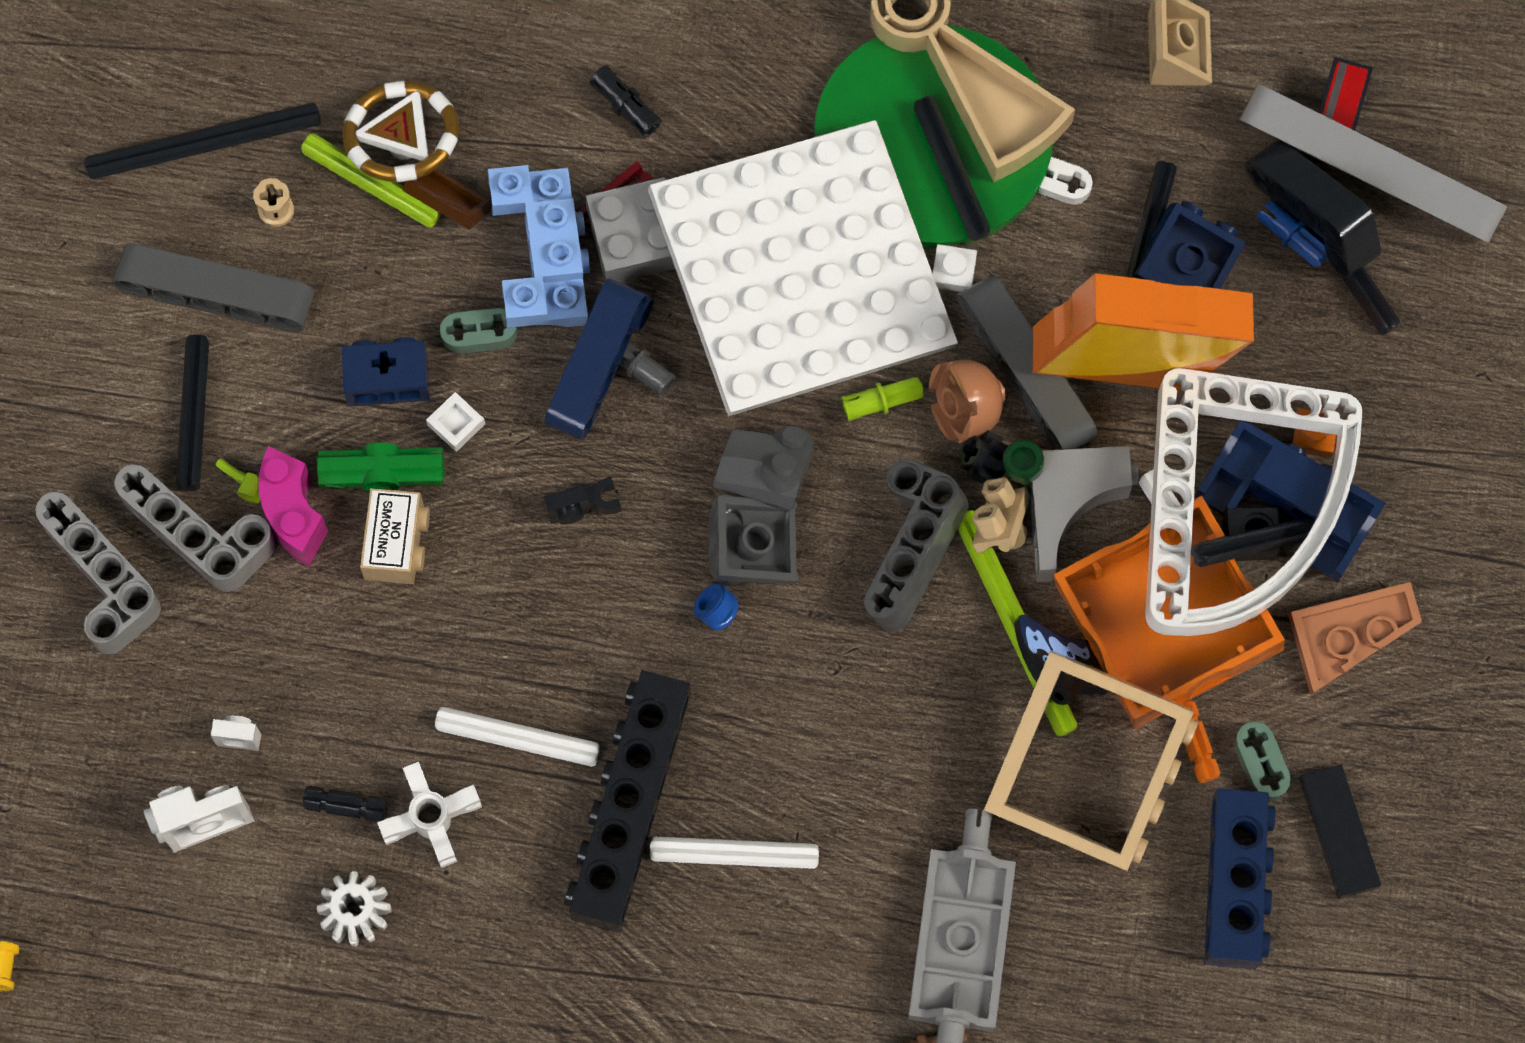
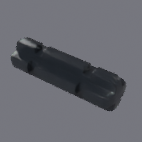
(344, 803)

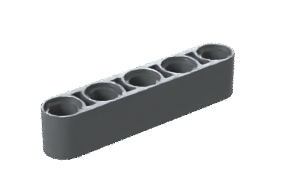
(213, 287)
(1010, 344)

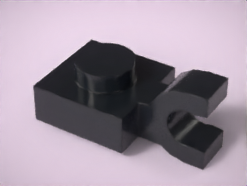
(572, 504)

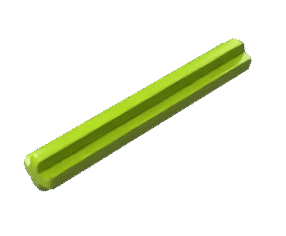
(389, 192)

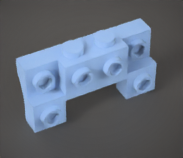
(557, 263)

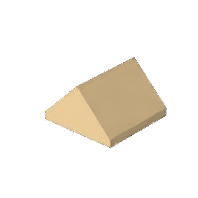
(1179, 43)

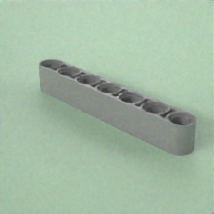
(1373, 163)

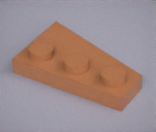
(1350, 629)

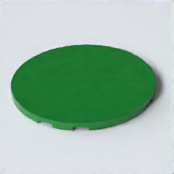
(883, 87)

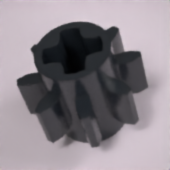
(983, 457)

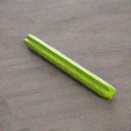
(1009, 610)

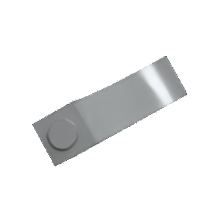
(1070, 487)

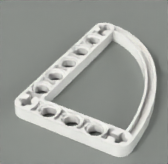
(1198, 401)

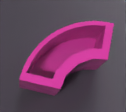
(285, 504)

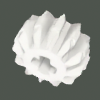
(347, 923)

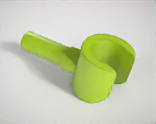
(249, 482)

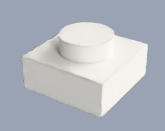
(954, 267)
(455, 422)
(236, 733)

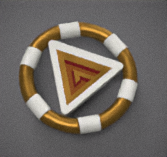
(400, 131)

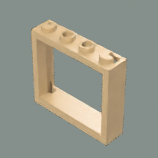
(1150, 806)

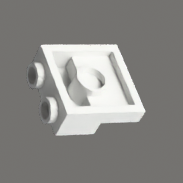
(186, 821)

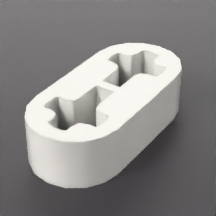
(1059, 190)

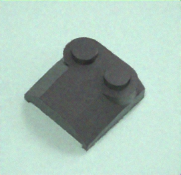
(766, 464)
(751, 542)

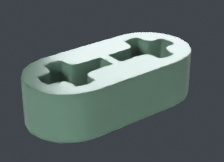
(477, 340)
(1270, 755)

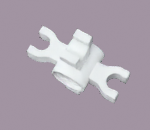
(405, 824)

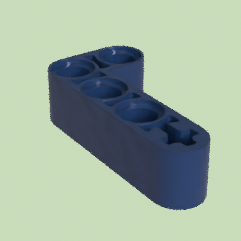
(597, 357)

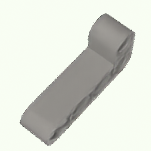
(187, 524)
(94, 564)

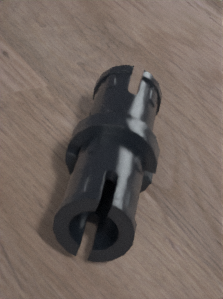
(625, 101)

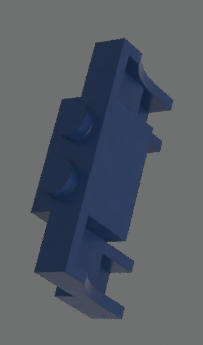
(1294, 484)

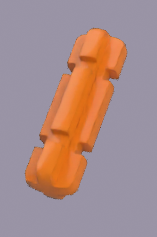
(1200, 750)

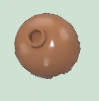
(967, 399)

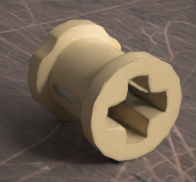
(263, 198)

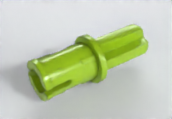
(881, 398)

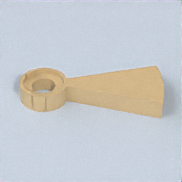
(1001, 109)

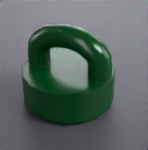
(1023, 461)

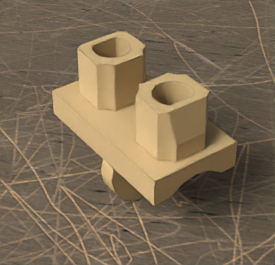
(1001, 516)

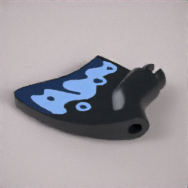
(1036, 643)

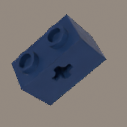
(406, 376)

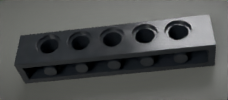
(609, 906)

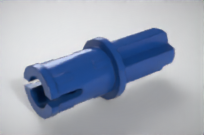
(1293, 234)

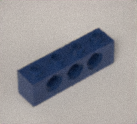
(1223, 943)

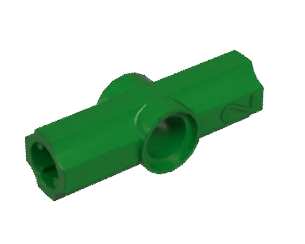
(380, 467)

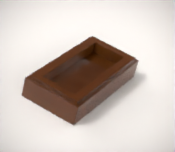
(449, 198)

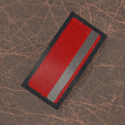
(1345, 92)

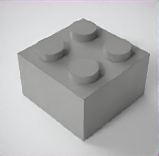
(628, 232)

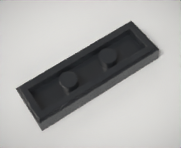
(1340, 831)

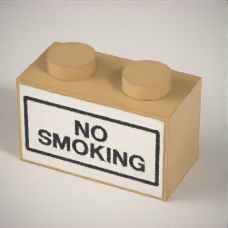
(393, 536)

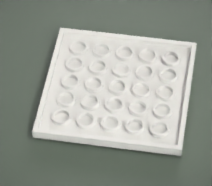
(802, 267)

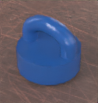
(716, 607)

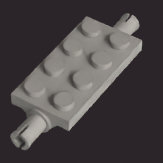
(962, 935)

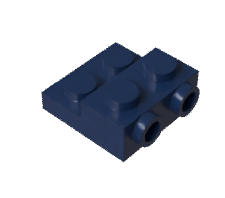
(1190, 249)

